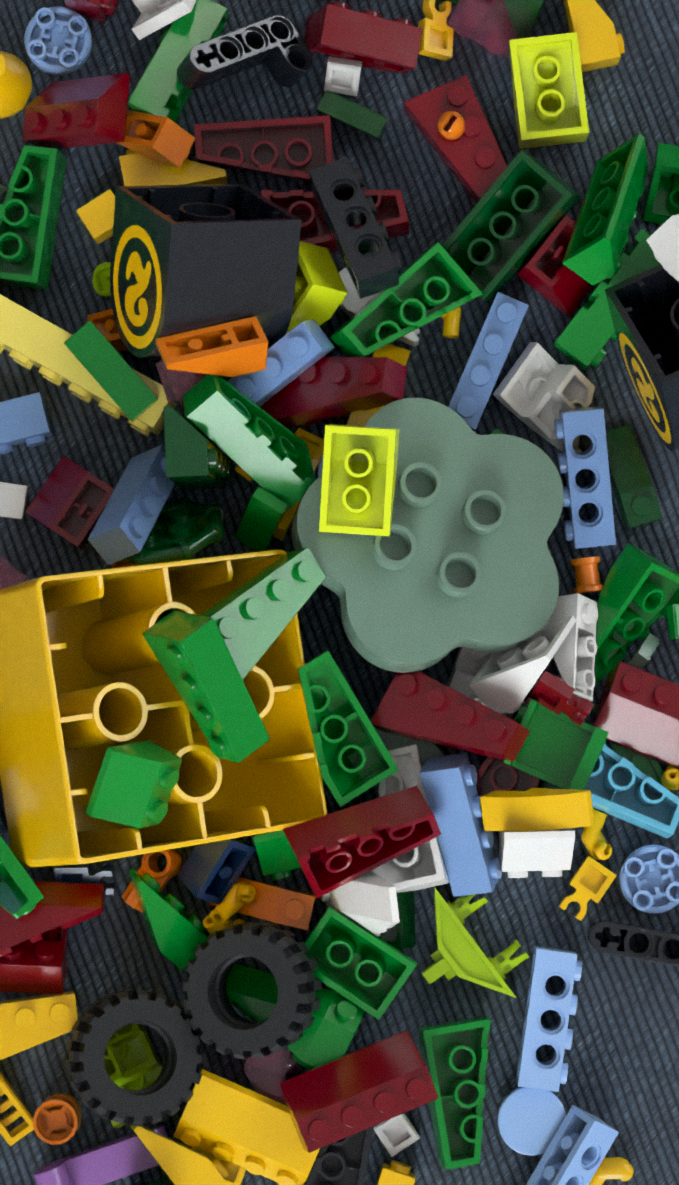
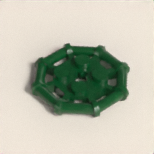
(180, 535)

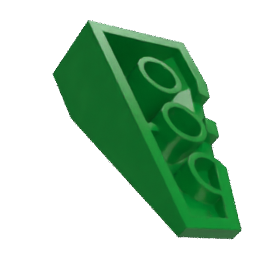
(630, 603)
(344, 739)

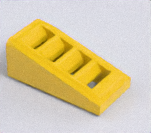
(21, 1110)

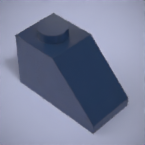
(215, 868)

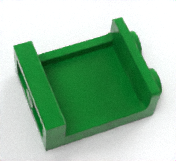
(557, 747)
(17, 889)

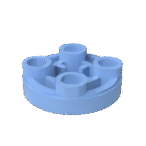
(58, 40)
(651, 878)
(530, 1119)

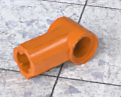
(149, 865)

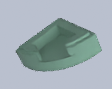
(644, 652)

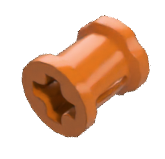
(586, 575)

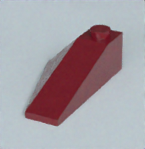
(62, 906)

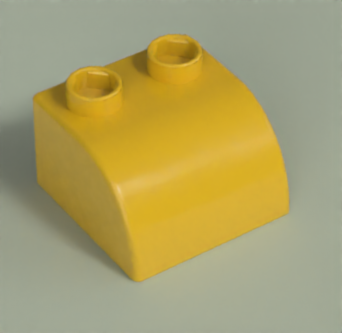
(88, 681)

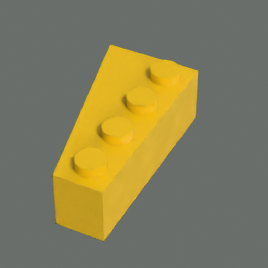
(35, 1020)

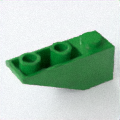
(168, 926)

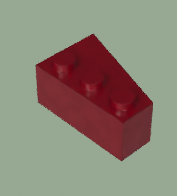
(363, 37)

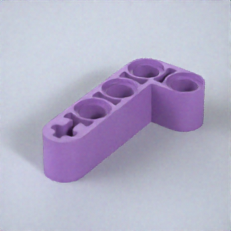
(100, 1163)

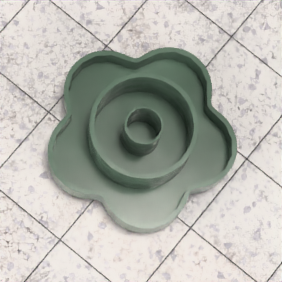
(462, 547)

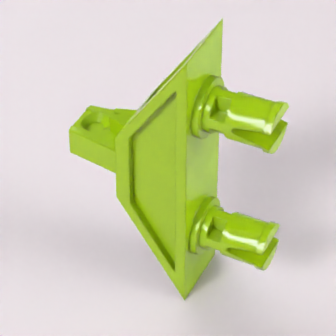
(459, 952)

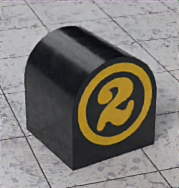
(200, 261)
(648, 339)

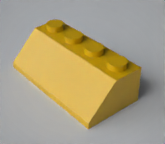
(244, 1130)

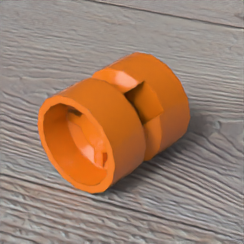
(57, 1118)

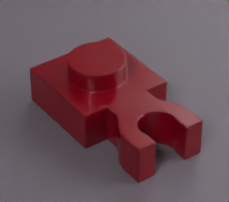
(558, 696)

